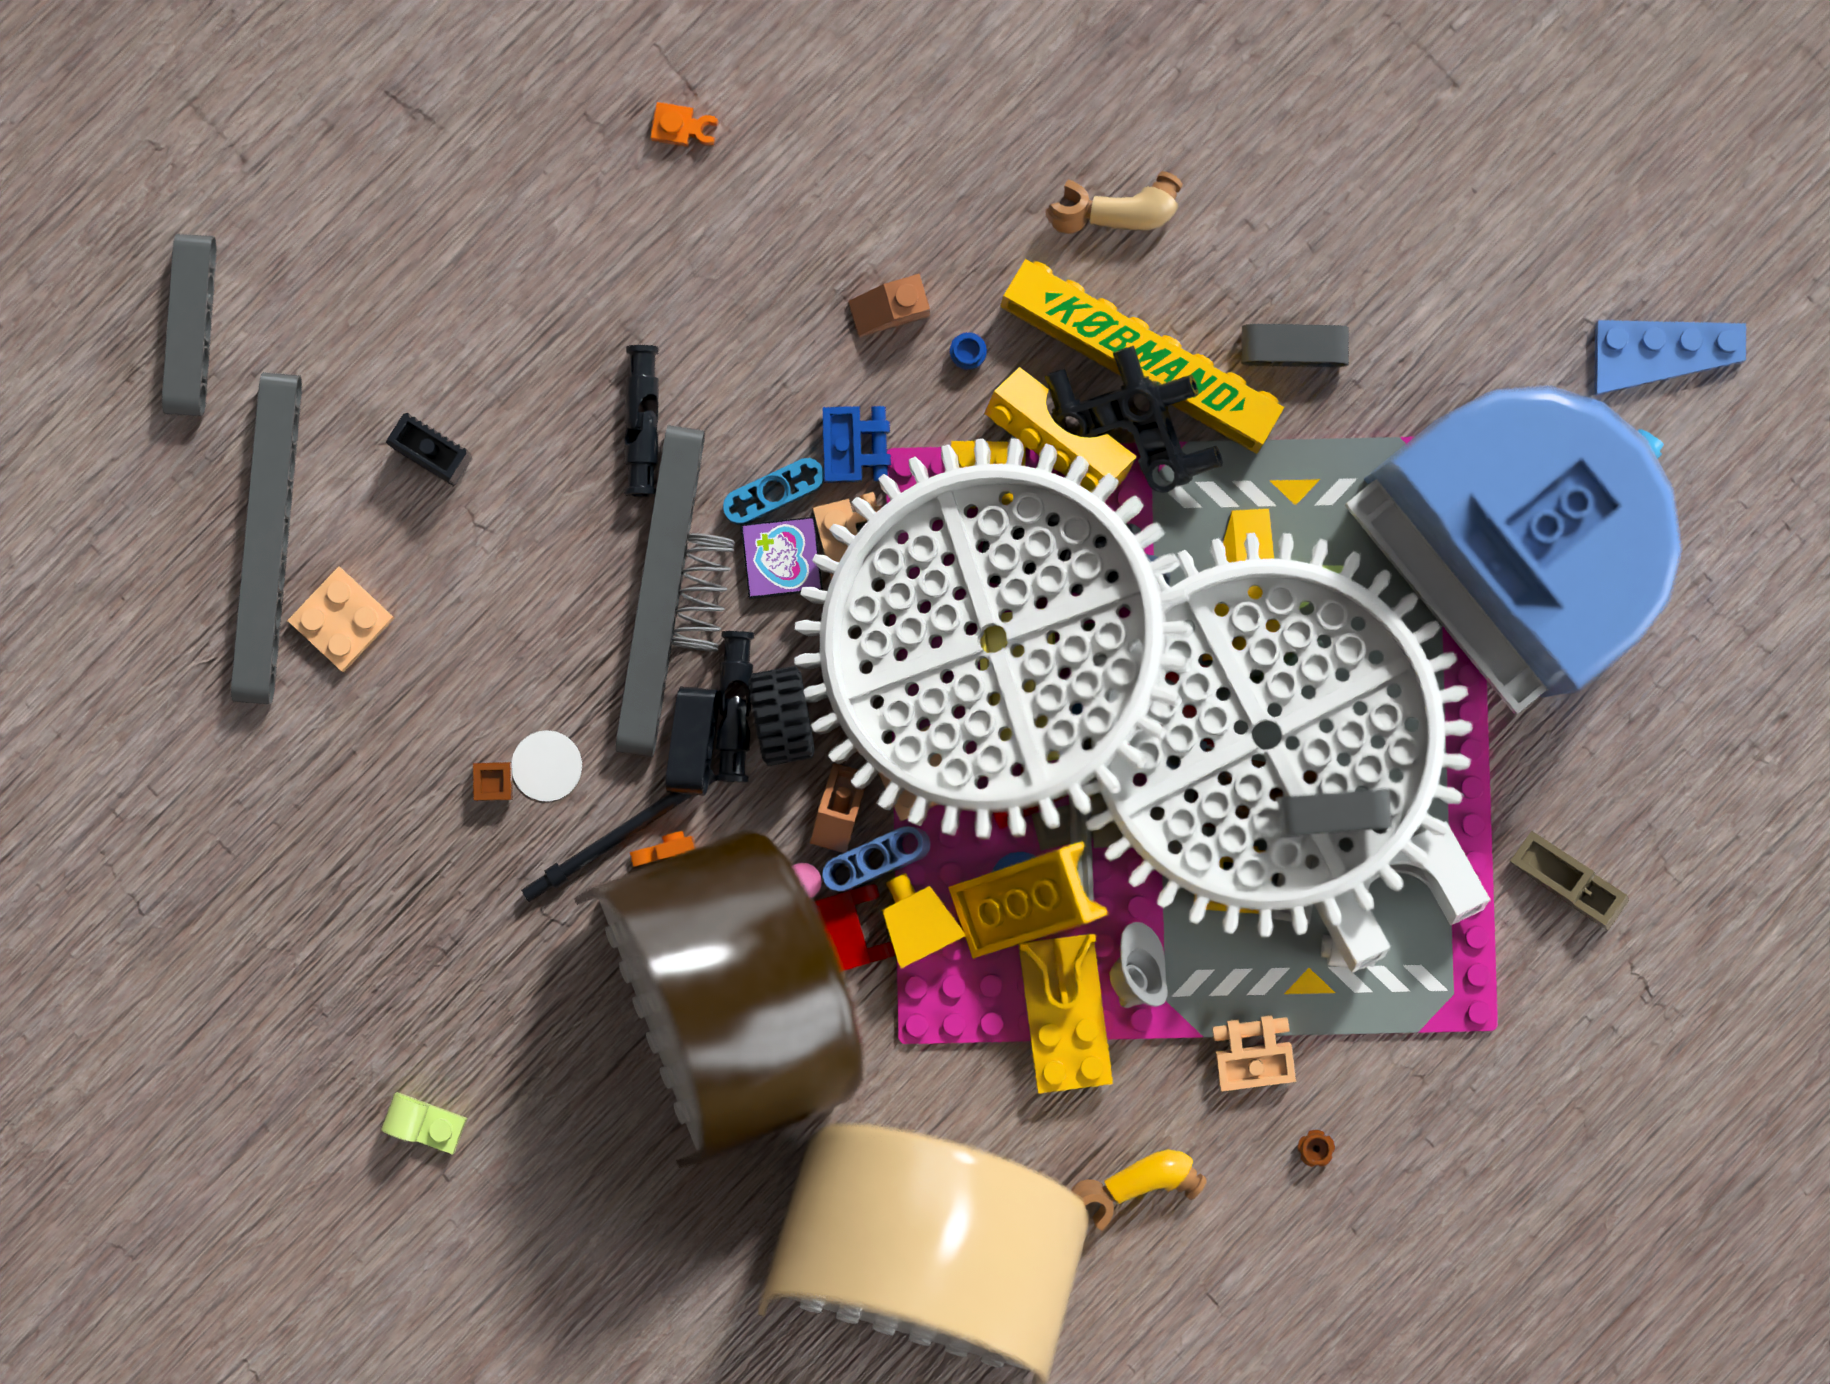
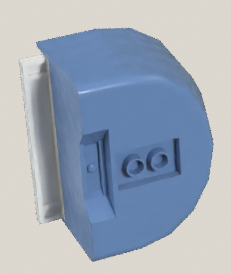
(1530, 535)

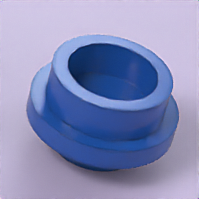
(968, 351)

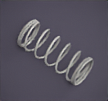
(714, 543)

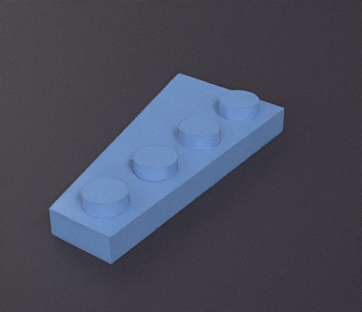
(1656, 350)

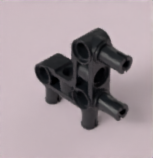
(1150, 428)

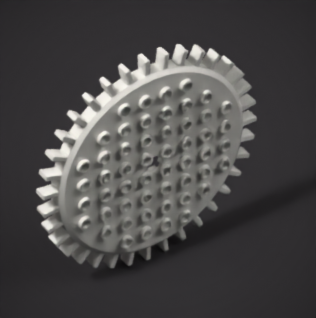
(878, 556)
(1414, 753)

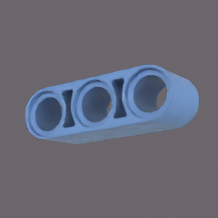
(858, 859)

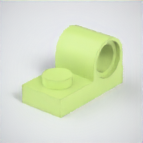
(423, 1123)

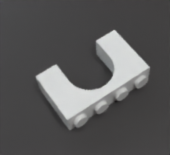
(1445, 874)

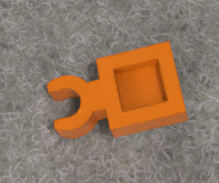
(676, 124)
(672, 845)

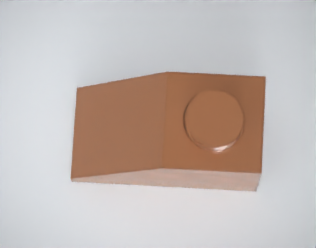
(890, 305)
(837, 810)

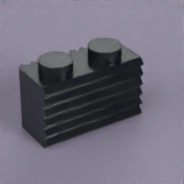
(429, 449)

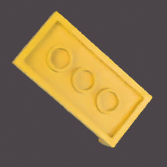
(1023, 902)
(1065, 1013)

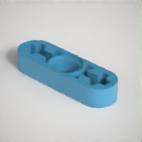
(795, 472)

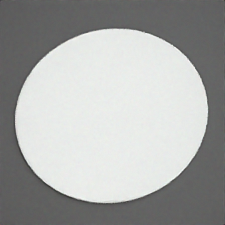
(546, 765)

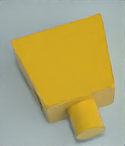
(918, 921)

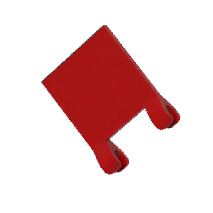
(845, 929)

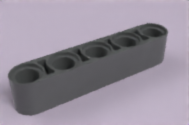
(189, 324)

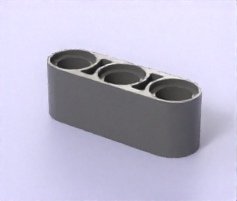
(1295, 345)
(1335, 812)

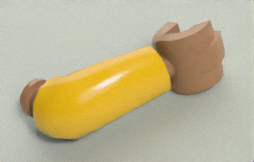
(1159, 1170)

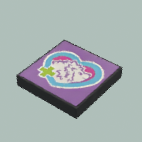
(780, 557)

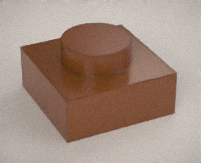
(492, 781)

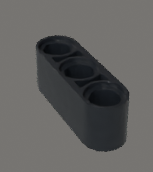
(692, 741)

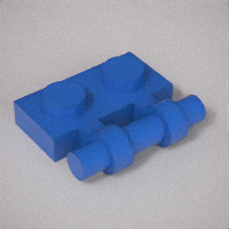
(843, 443)

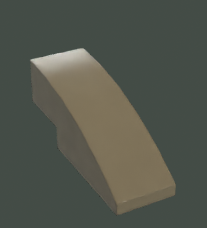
(1570, 880)

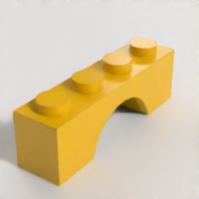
(1022, 411)

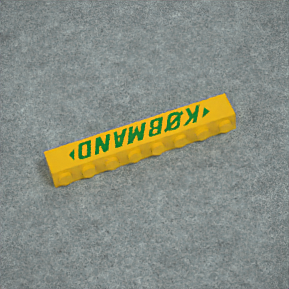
(1100, 330)

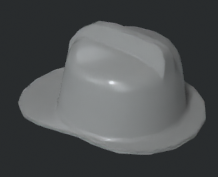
(1140, 969)

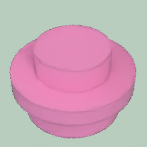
(810, 877)

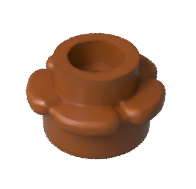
(1319, 1158)

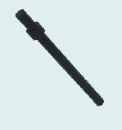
(558, 874)

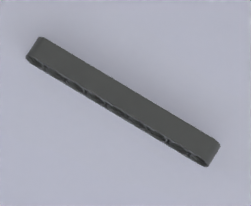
(266, 538)
(660, 591)

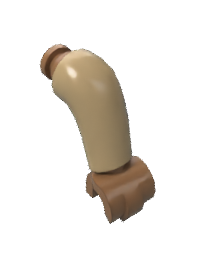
(1141, 212)

